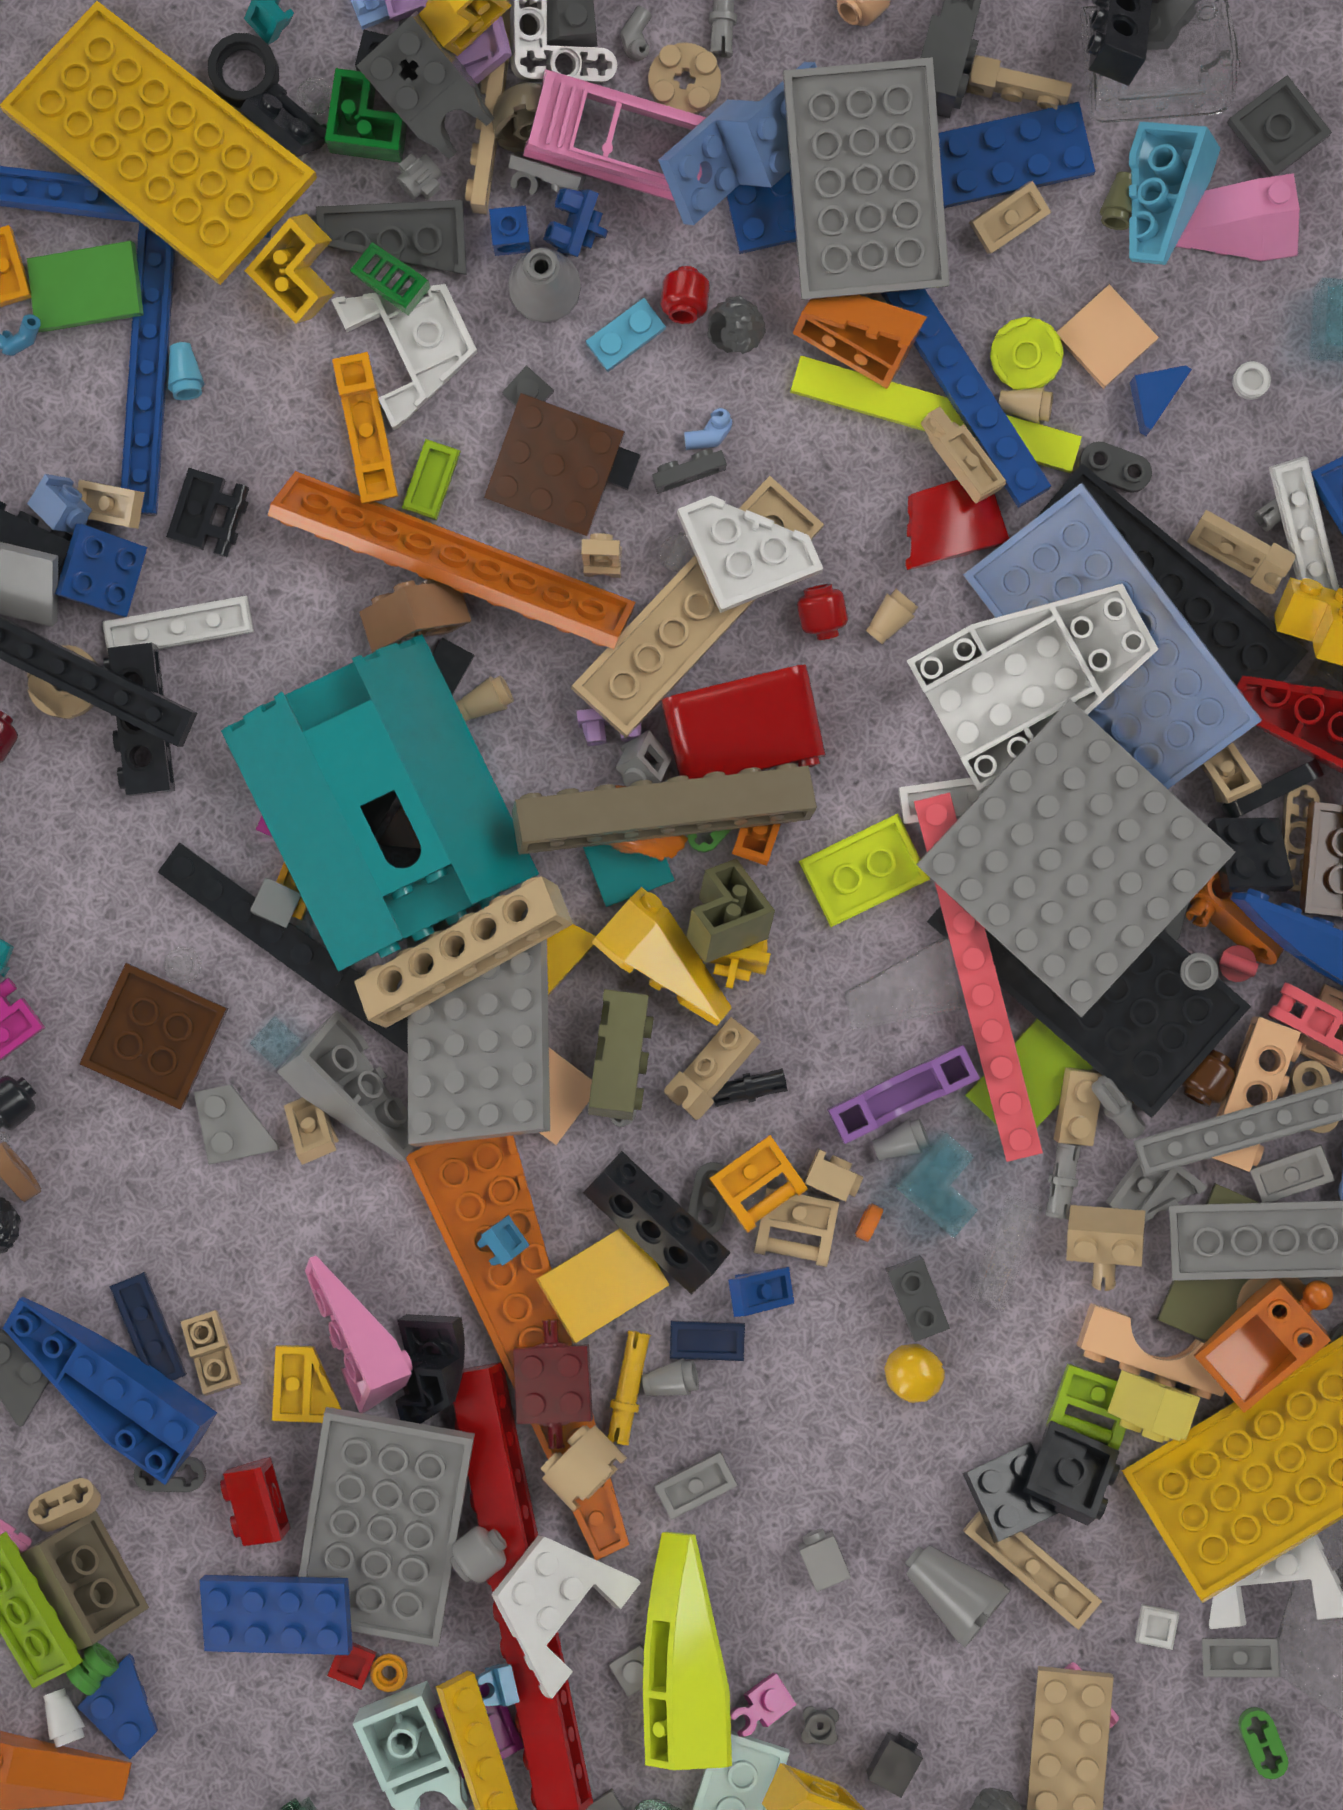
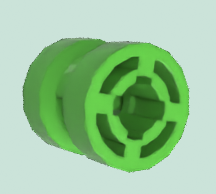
(96, 1664)

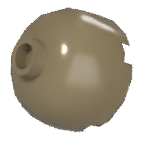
(515, 115)

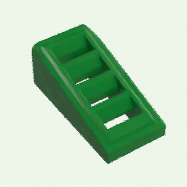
(412, 296)

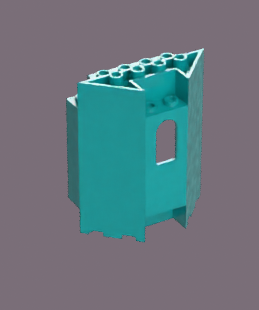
(349, 741)

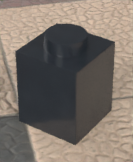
(895, 1763)

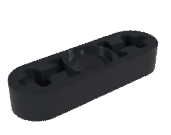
(1273, 789)

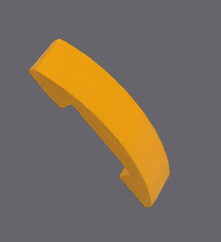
(365, 427)

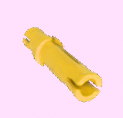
(628, 1387)

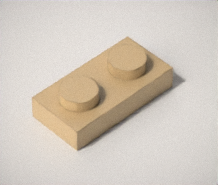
(1010, 217)
(112, 503)
(1077, 1108)

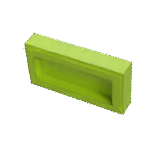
(431, 479)

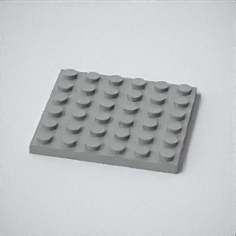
(1075, 858)

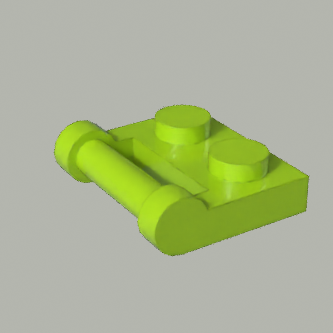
(1092, 1393)

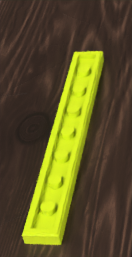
(910, 407)

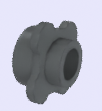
(820, 1736)

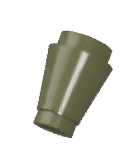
(1117, 204)

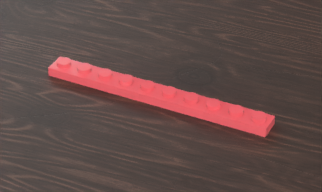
(983, 1002)

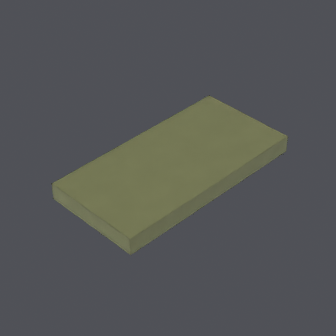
(1204, 1305)

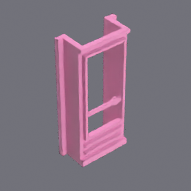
(559, 119)

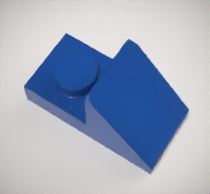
(760, 1291)

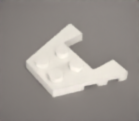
(428, 340)
(1299, 1563)
(543, 1594)

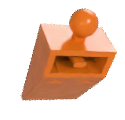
(1262, 1349)

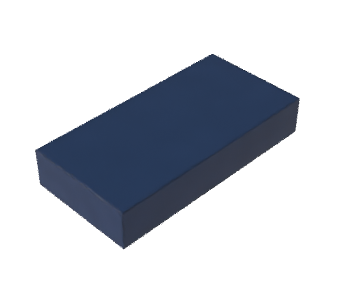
(707, 1340)

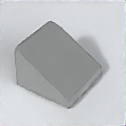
(275, 902)

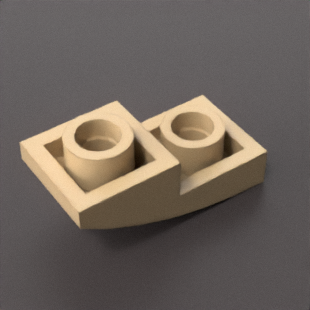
(210, 1352)

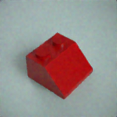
(256, 1502)

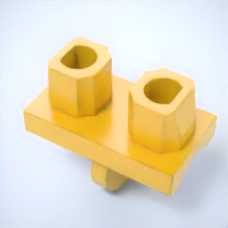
(743, 962)

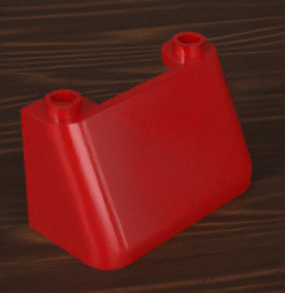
(745, 724)

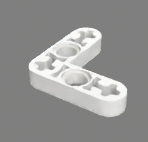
(537, 47)

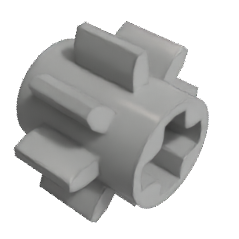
(419, 176)

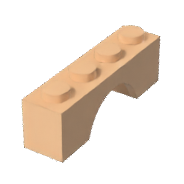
(1111, 1336)

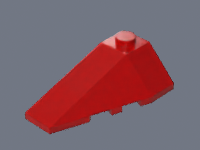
(1299, 716)

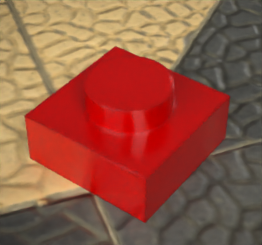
(353, 1668)

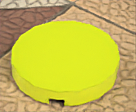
(1026, 353)

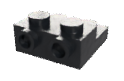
(1072, 1473)

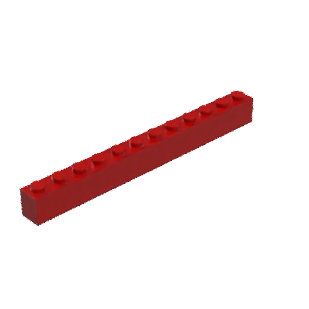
(504, 1503)

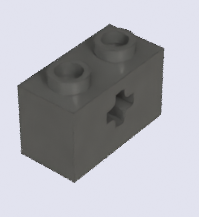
(917, 1298)

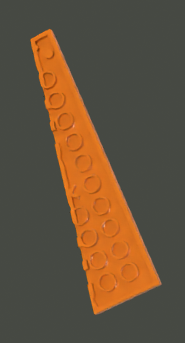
(468, 1192)

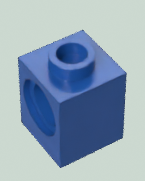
(510, 230)

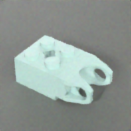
(412, 1765)

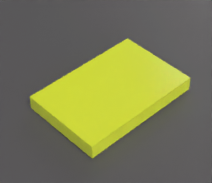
(863, 870)

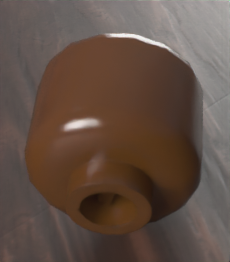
(1210, 1080)

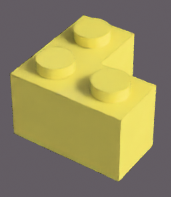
(1155, 1407)

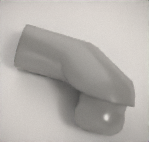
(632, 35)

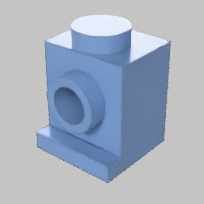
(59, 503)

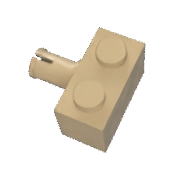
(1105, 1239)

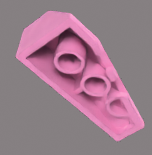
(371, 1354)

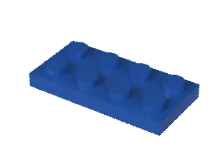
(276, 1614)

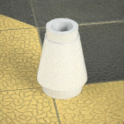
(62, 1719)

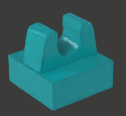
(267, 19)

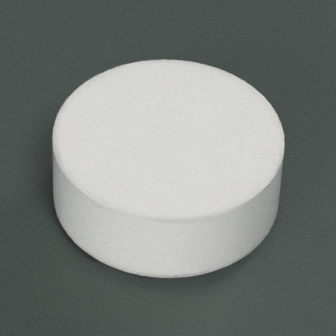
(1251, 380)

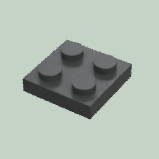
(1279, 127)

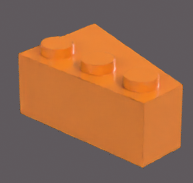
(861, 333)

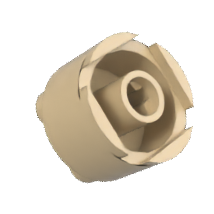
(582, 1466)

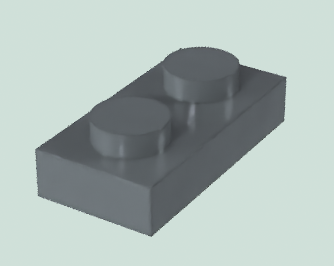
(674, 475)

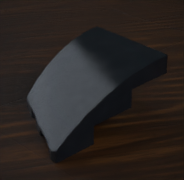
(437, 1360)

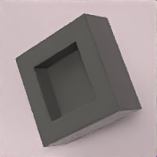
(529, 384)

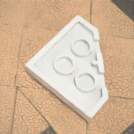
(745, 552)

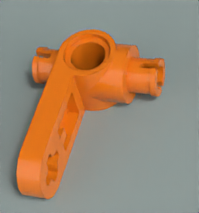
(1231, 921)

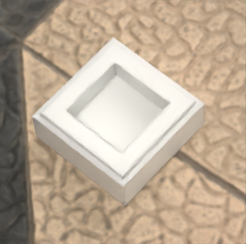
(1157, 1626)

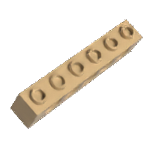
(545, 917)

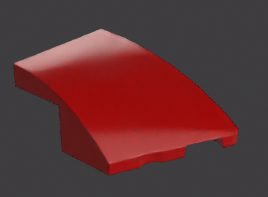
(950, 524)

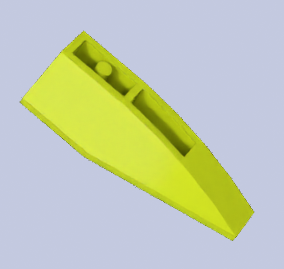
(683, 1666)

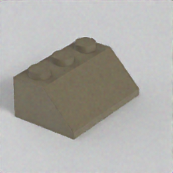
(85, 1580)

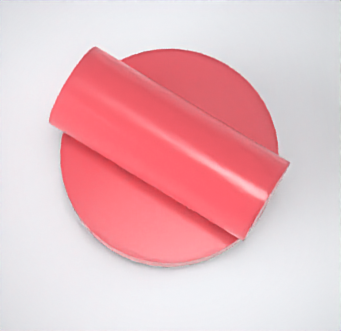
(1238, 963)

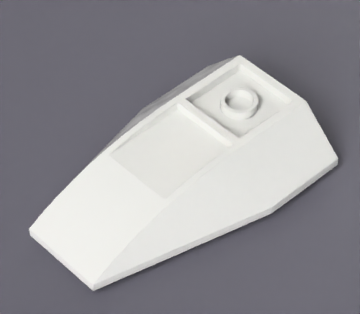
(1016, 671)

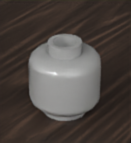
(478, 1554)

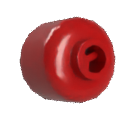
(685, 295)
(822, 611)

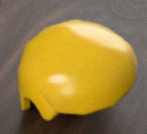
(914, 1373)

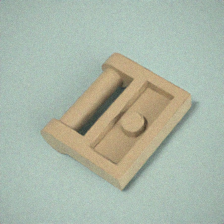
(802, 1215)

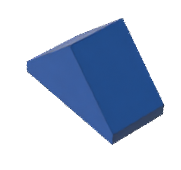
(1154, 392)

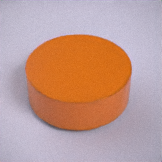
(869, 1222)

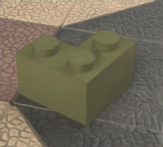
(731, 913)

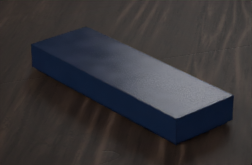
(147, 1326)

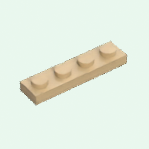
(1038, 1572)

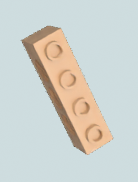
(1285, 1046)

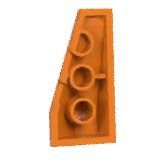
(47, 1776)

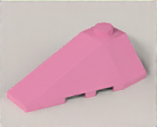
(1247, 220)

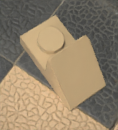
(1230, 775)
(310, 1130)

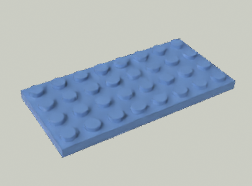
(1180, 700)

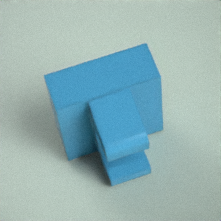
(504, 1241)
(501, 1684)

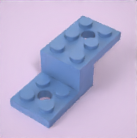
(735, 147)

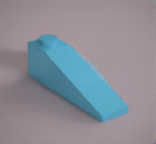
(1168, 180)

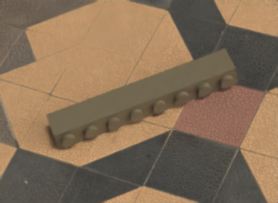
(663, 808)

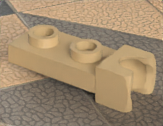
(988, 77)
(1242, 551)
(601, 555)
(711, 1068)

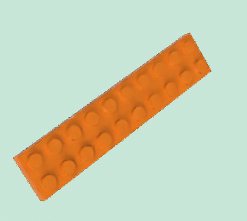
(452, 559)

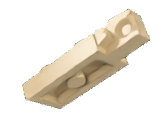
(963, 456)

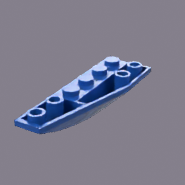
(1307, 939)
(113, 1391)

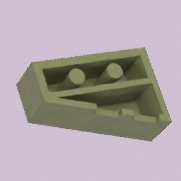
(620, 1055)

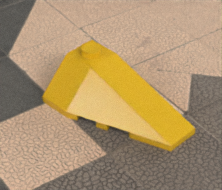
(651, 941)

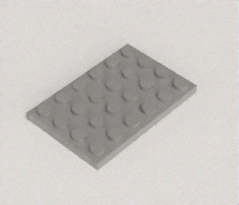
(866, 178)
(482, 1054)
(387, 1519)

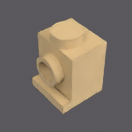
(833, 1176)

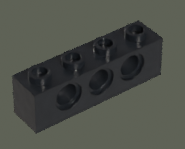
(1119, 38)
(158, 774)
(656, 1223)

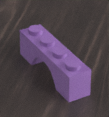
(903, 1093)

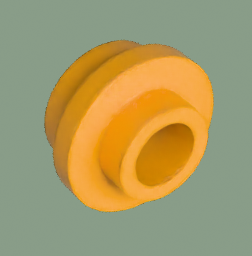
(383, 1683)

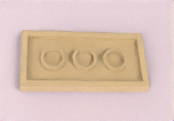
(1069, 1739)

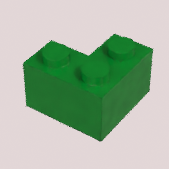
(356, 127)

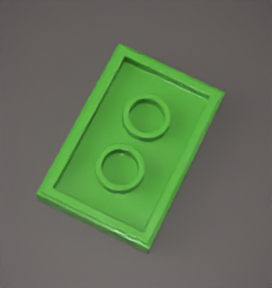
(85, 286)

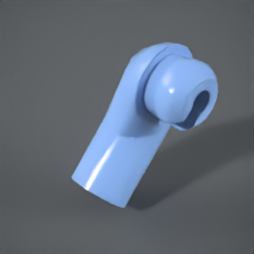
(712, 434)

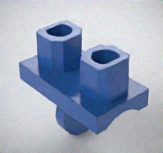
(581, 223)

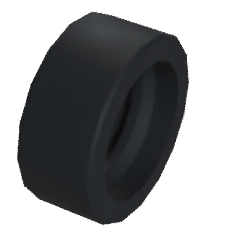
(230, 45)

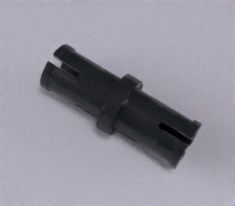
(751, 1087)

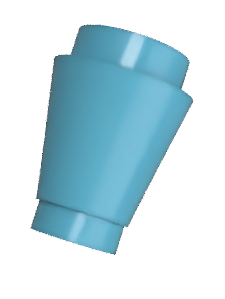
(184, 374)

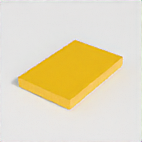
(601, 1284)

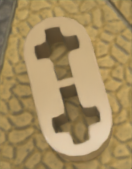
(64, 1504)

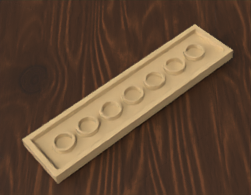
(675, 629)

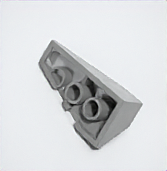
(341, 1082)

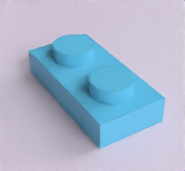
(625, 334)

